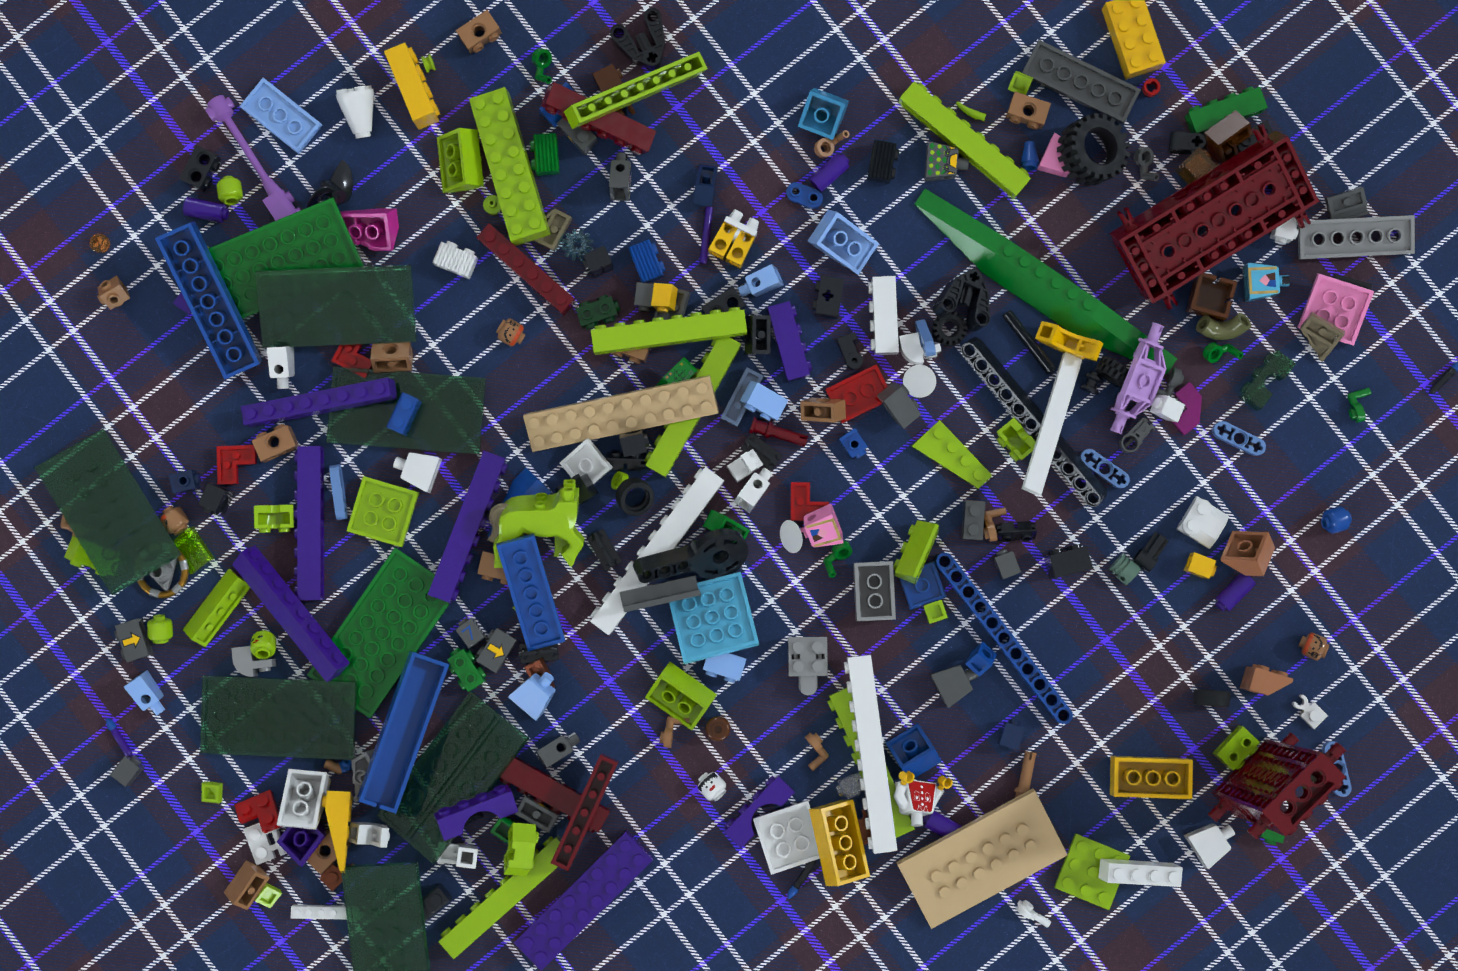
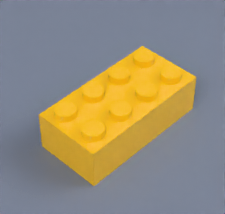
(1133, 37)
(413, 89)
(1151, 777)
(839, 842)

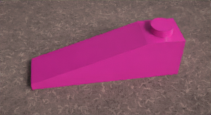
(373, 227)

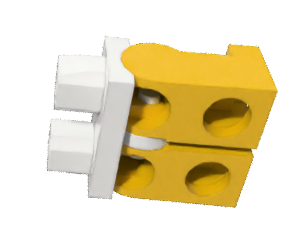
(737, 233)

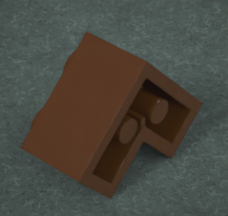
(1226, 135)

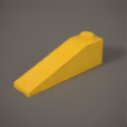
(338, 812)

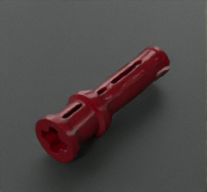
(769, 430)

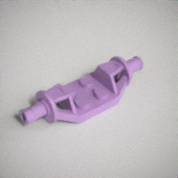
(1142, 379)

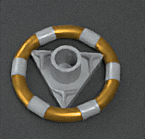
(164, 576)

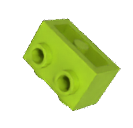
(1236, 748)

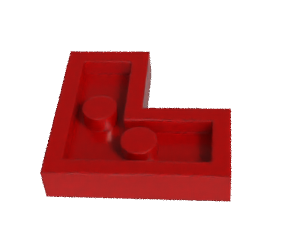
(348, 357)
(228, 460)
(801, 501)
(262, 807)

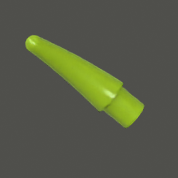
(971, 112)

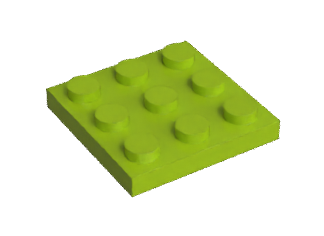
(382, 511)
(1081, 871)

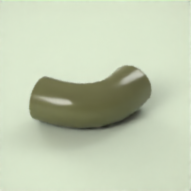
(1223, 329)

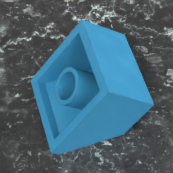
(823, 113)

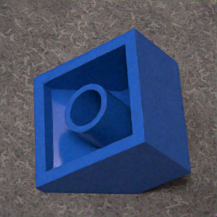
(913, 751)

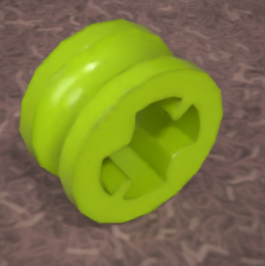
(428, 63)

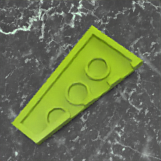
(944, 448)

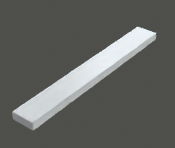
(1051, 424)

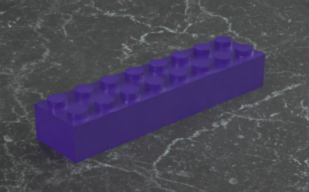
(583, 900)

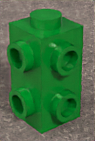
(463, 665)

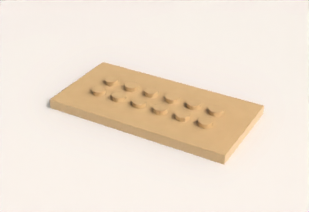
(982, 858)

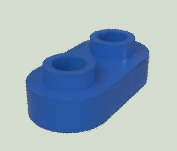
(804, 195)

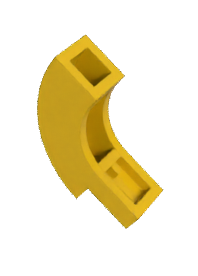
(1065, 341)

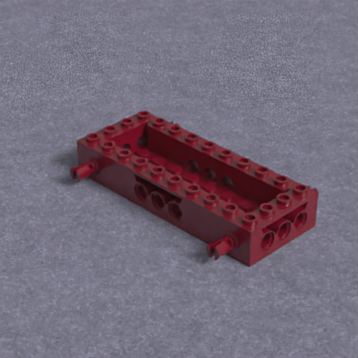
(1209, 203)
(1272, 778)

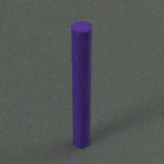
(706, 235)

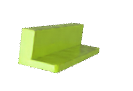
(216, 608)

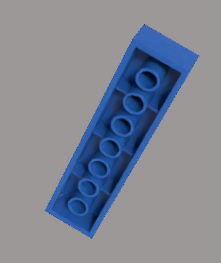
(209, 300)

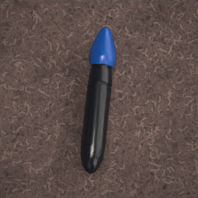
(1444, 378)
(801, 879)

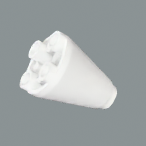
(357, 109)

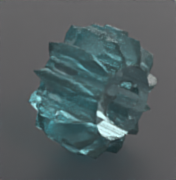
(569, 244)

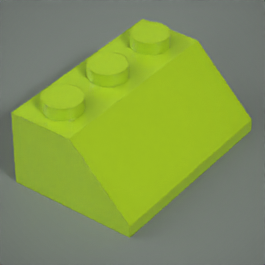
(460, 160)
(916, 551)
(680, 695)

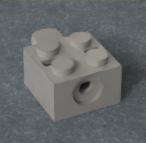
(807, 661)

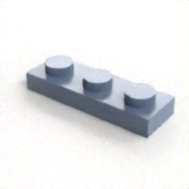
(735, 408)

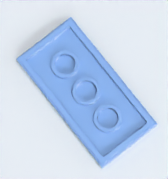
(280, 115)

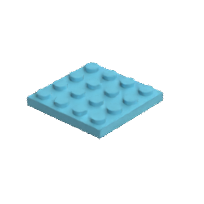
(715, 620)

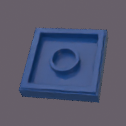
(927, 589)

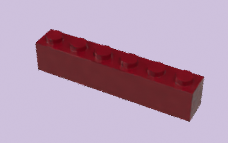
(612, 126)
(526, 269)
(549, 790)
(584, 812)

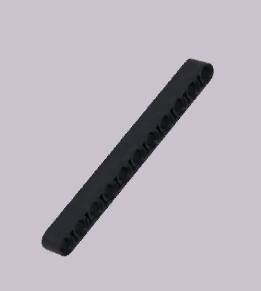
(1030, 412)

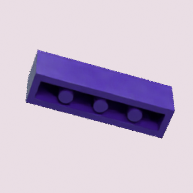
(789, 342)

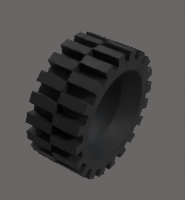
(1076, 158)

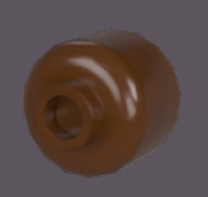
(718, 728)

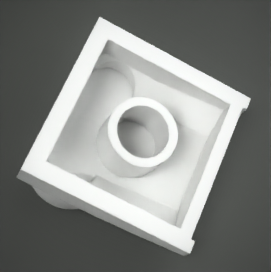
(1203, 522)

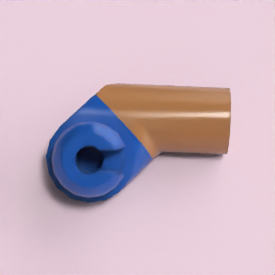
(338, 768)

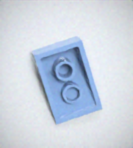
(843, 241)

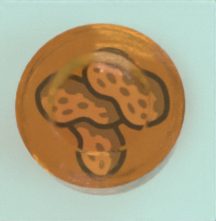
(99, 243)

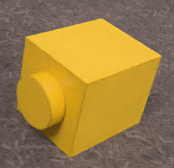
(664, 297)
(1200, 565)

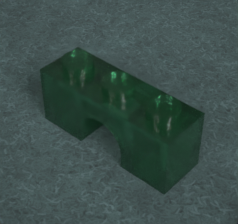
(1255, 392)

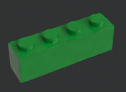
(1248, 104)

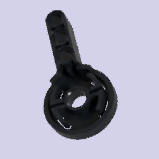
(696, 558)

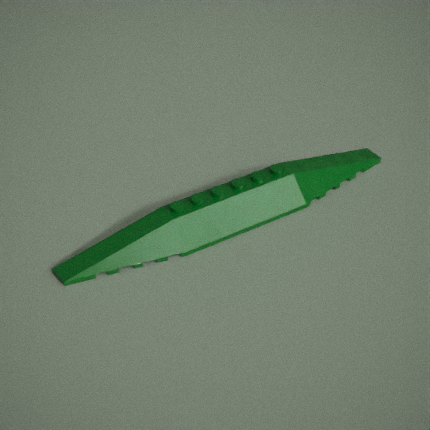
(1034, 280)

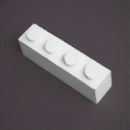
(884, 315)
(1140, 872)

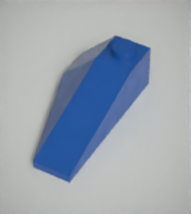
(525, 484)

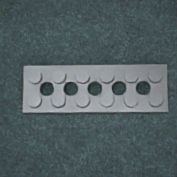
(1366, 246)

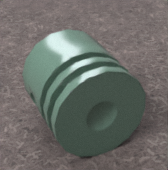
(1124, 569)

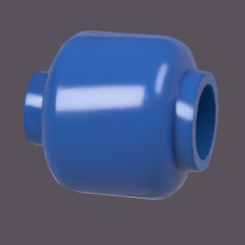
(1336, 520)

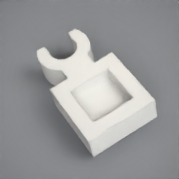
(1311, 713)

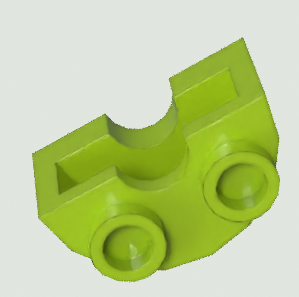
(1016, 440)
(273, 517)

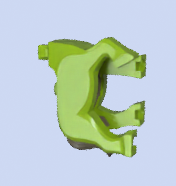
(542, 516)

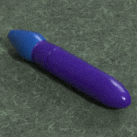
(118, 737)

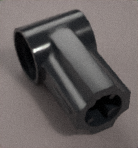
(1148, 555)

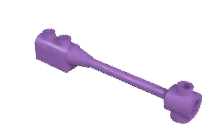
(278, 201)

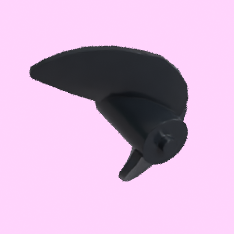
(338, 187)

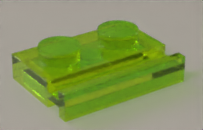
(193, 549)

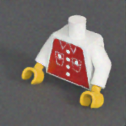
(918, 797)

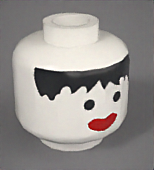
(711, 786)

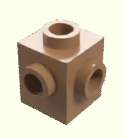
(112, 293)

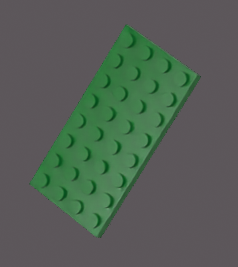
(298, 241)
(383, 628)

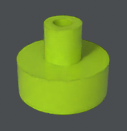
(492, 209)
(618, 478)

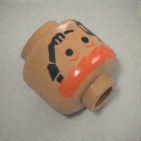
(510, 332)
(174, 520)
(1314, 646)

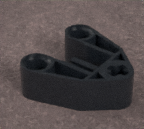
(629, 49)
(971, 293)

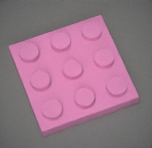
(1339, 304)

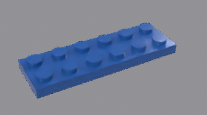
(530, 592)

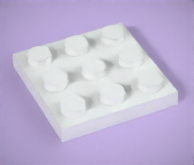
(787, 837)

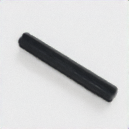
(1029, 342)

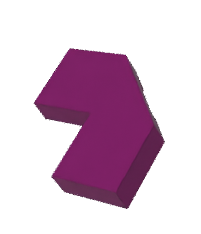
(1191, 416)

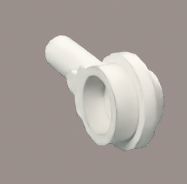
(1026, 909)

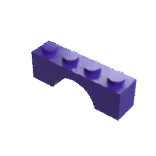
(775, 792)
(452, 819)

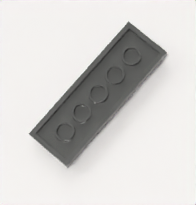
(1081, 82)

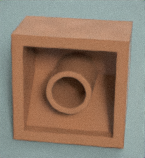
(1248, 552)

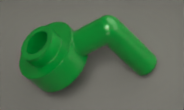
(544, 62)
(1213, 352)
(1357, 411)
(840, 552)

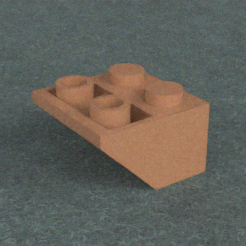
(1262, 681)

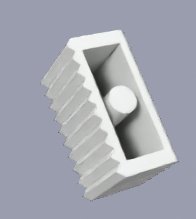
(455, 259)

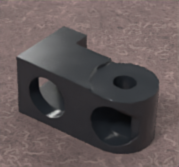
(848, 350)

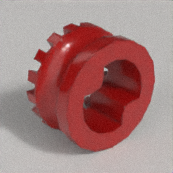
(1155, 82)

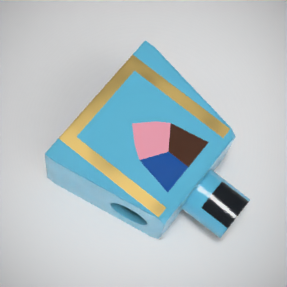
(1262, 281)

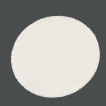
(919, 381)
(791, 536)

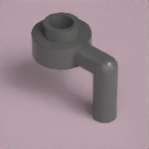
(1144, 157)
(1175, 379)

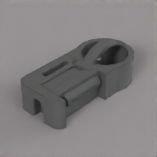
(1137, 434)

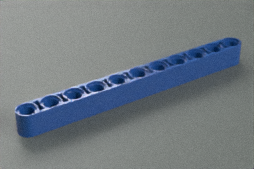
(1011, 643)

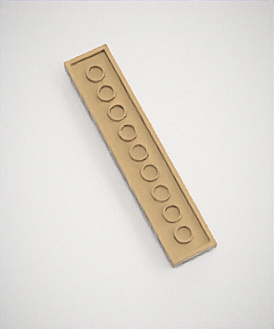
(621, 413)

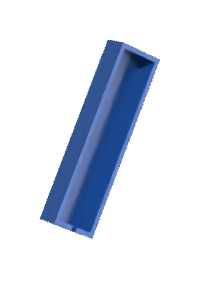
(402, 732)

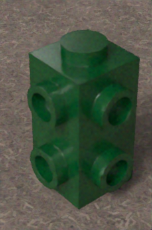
(600, 311)

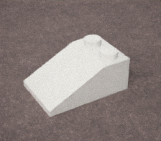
(303, 799)

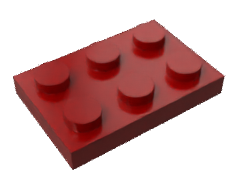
(859, 392)

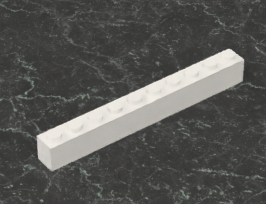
(666, 538)
(872, 756)

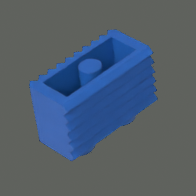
(646, 262)
(404, 414)

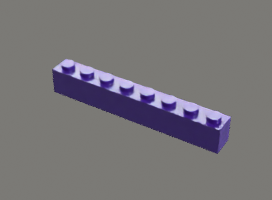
(319, 402)
(309, 522)
(467, 527)
(290, 613)

